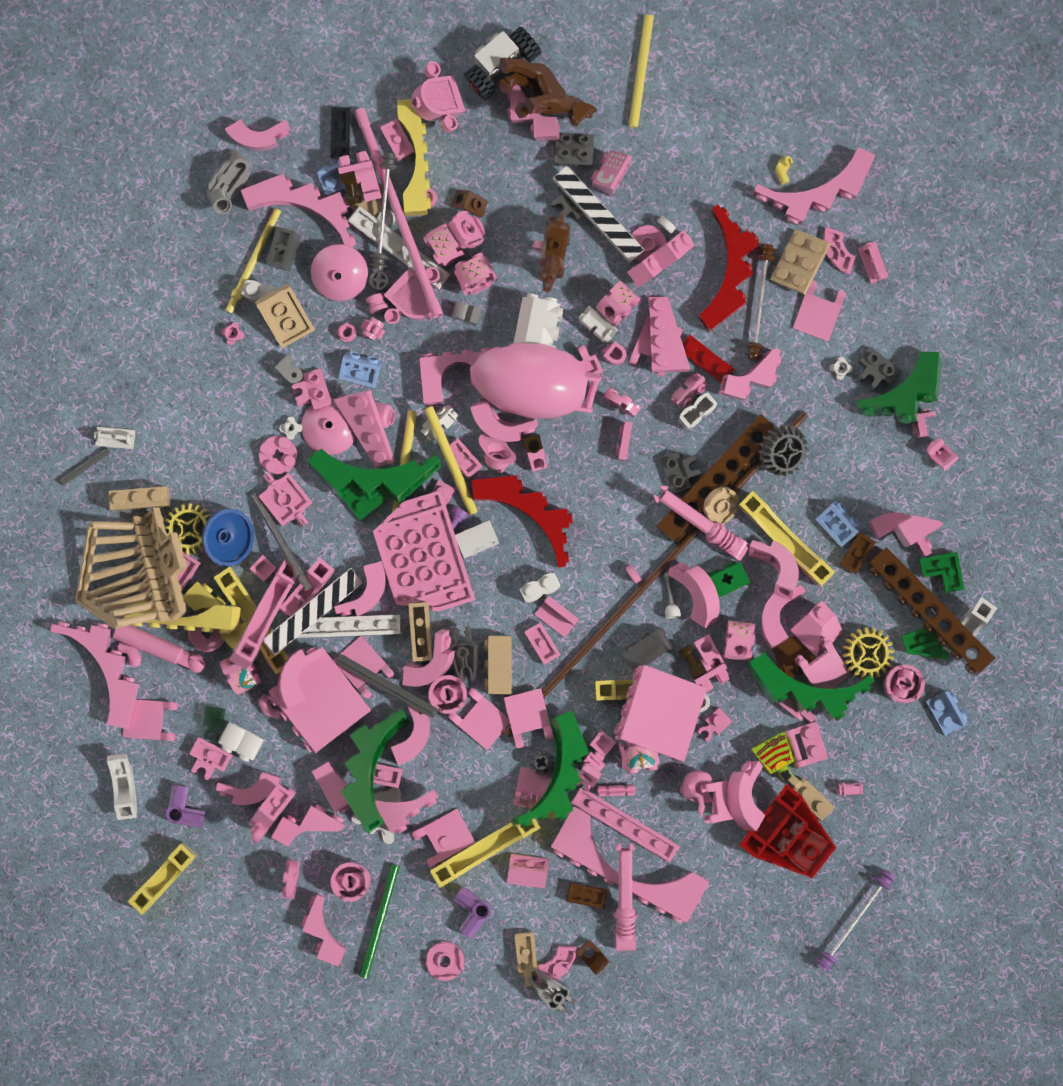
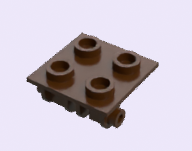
(787, 652)

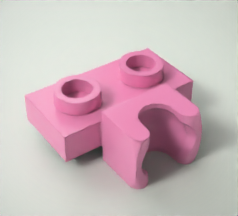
(312, 390)
(209, 757)

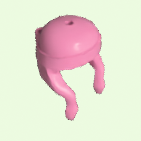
(691, 789)

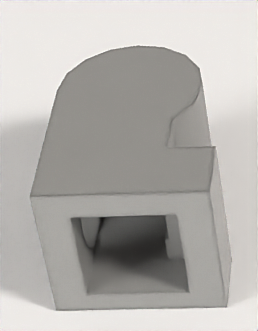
(466, 313)
(290, 373)

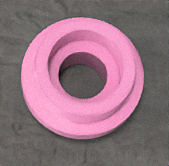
(342, 328)

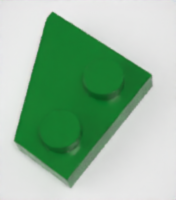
(923, 643)

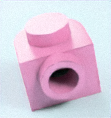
(614, 354)

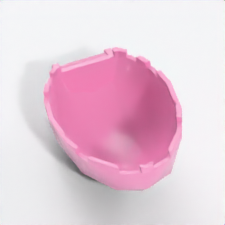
(534, 381)

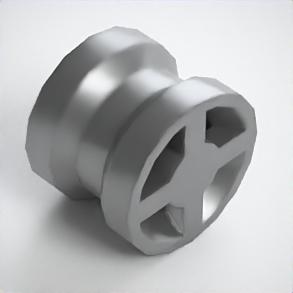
(376, 279)

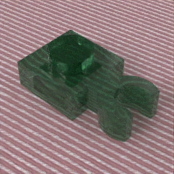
(214, 718)

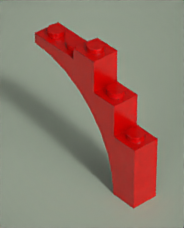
(737, 271)
(552, 522)

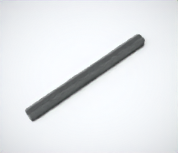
(387, 686)

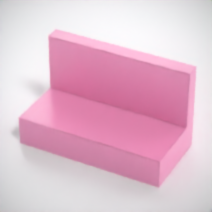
(556, 616)
(527, 871)

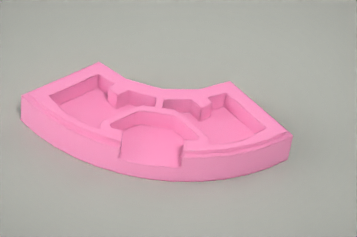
(837, 252)
(559, 963)

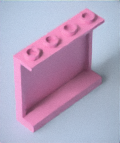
(328, 706)
(660, 712)

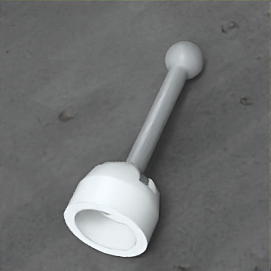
(671, 610)

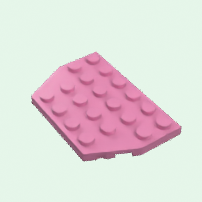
(423, 555)

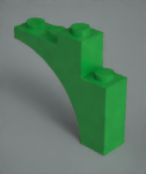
(904, 399)

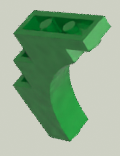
(397, 481)

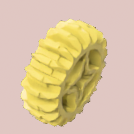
(195, 522)
(874, 660)

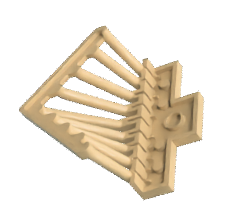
(162, 564)

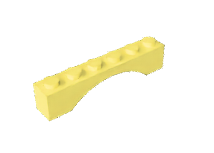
(415, 195)
(777, 531)
(239, 597)
(217, 617)
(481, 851)

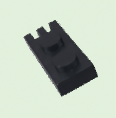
(340, 131)

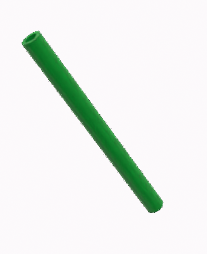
(379, 921)

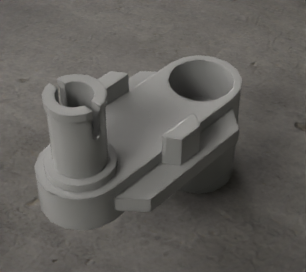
(227, 182)

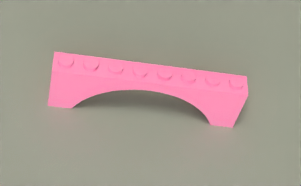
(675, 897)

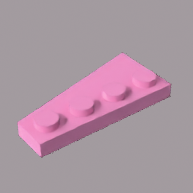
(665, 340)
(365, 422)

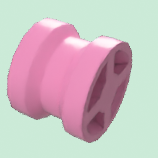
(376, 303)

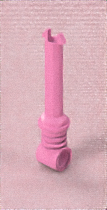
(715, 532)
(625, 913)

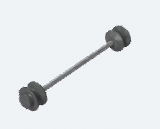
(388, 164)

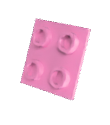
(530, 787)

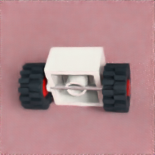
(488, 57)

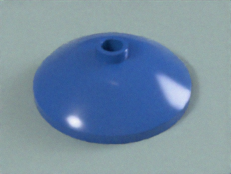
(236, 539)

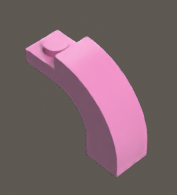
(495, 427)
(885, 524)
(782, 561)
(318, 577)
(702, 590)
(374, 591)
(770, 619)
(423, 674)
(288, 677)
(415, 743)
(740, 796)

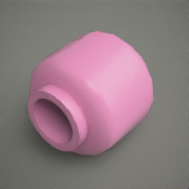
(386, 414)

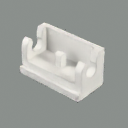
(476, 539)

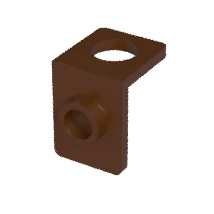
(471, 202)
(597, 961)

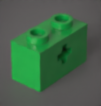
(738, 580)

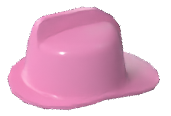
(497, 452)

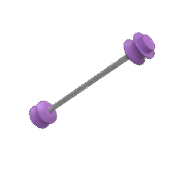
(827, 958)

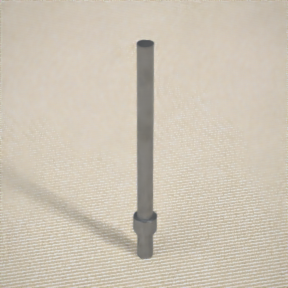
(298, 570)

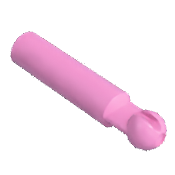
(160, 648)

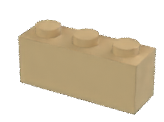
(139, 498)
(420, 632)
(498, 665)

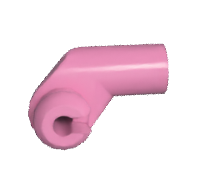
(132, 652)
(267, 709)

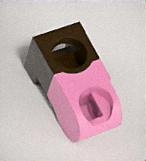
(535, 452)

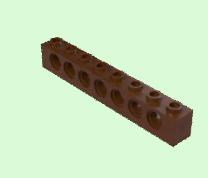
(759, 426)
(929, 601)

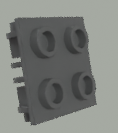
(574, 150)

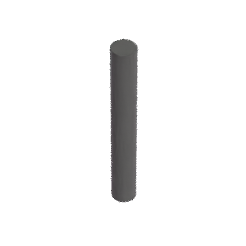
(84, 466)

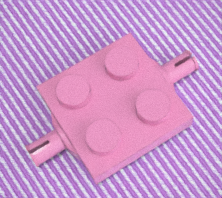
(285, 499)

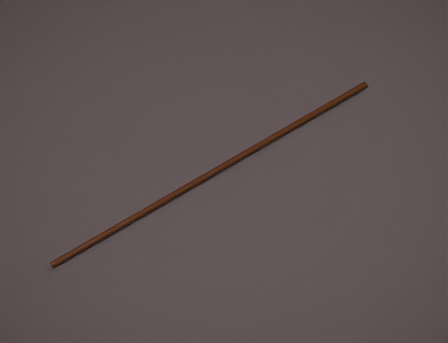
(645, 584)

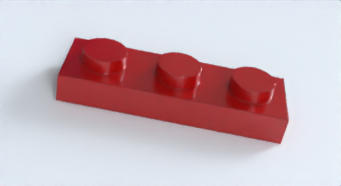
(706, 359)

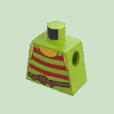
(775, 755)

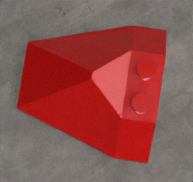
(790, 836)

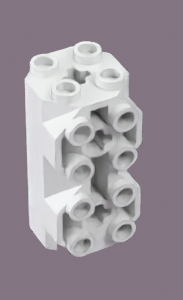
(538, 320)

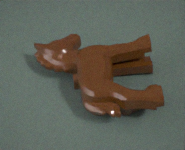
(547, 92)
(553, 251)

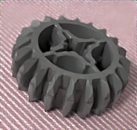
(787, 455)

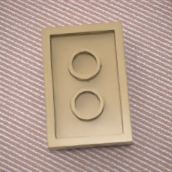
(800, 262)
(284, 315)

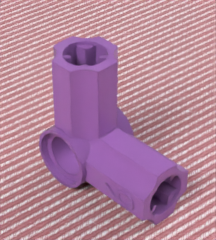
(178, 801)
(474, 920)

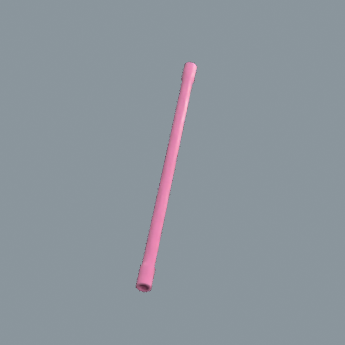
(432, 301)

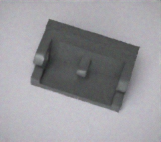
(283, 248)

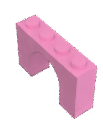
(434, 367)

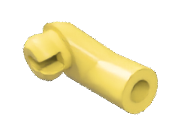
(781, 169)

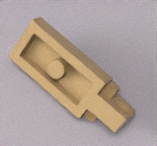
(816, 801)
(526, 956)

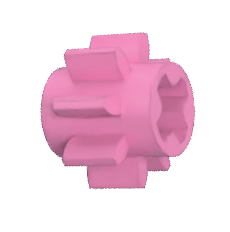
(372, 329)
(594, 760)

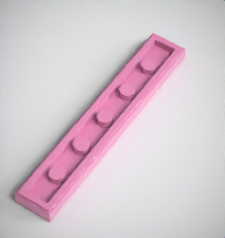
(625, 824)

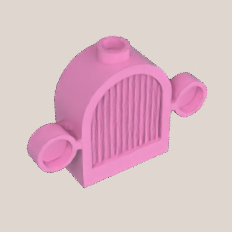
(438, 98)
(409, 297)
(270, 811)

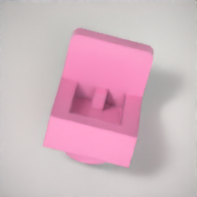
(920, 426)
(941, 454)

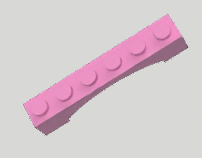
(263, 616)

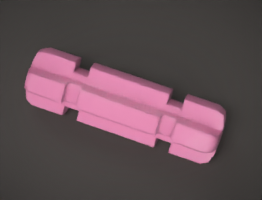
(616, 790)

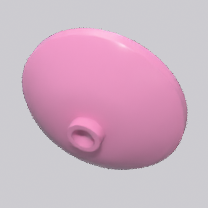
(342, 260)
(331, 440)

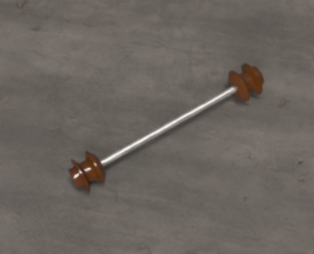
(765, 256)

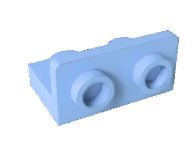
(330, 179)
(360, 369)
(839, 523)
(946, 712)

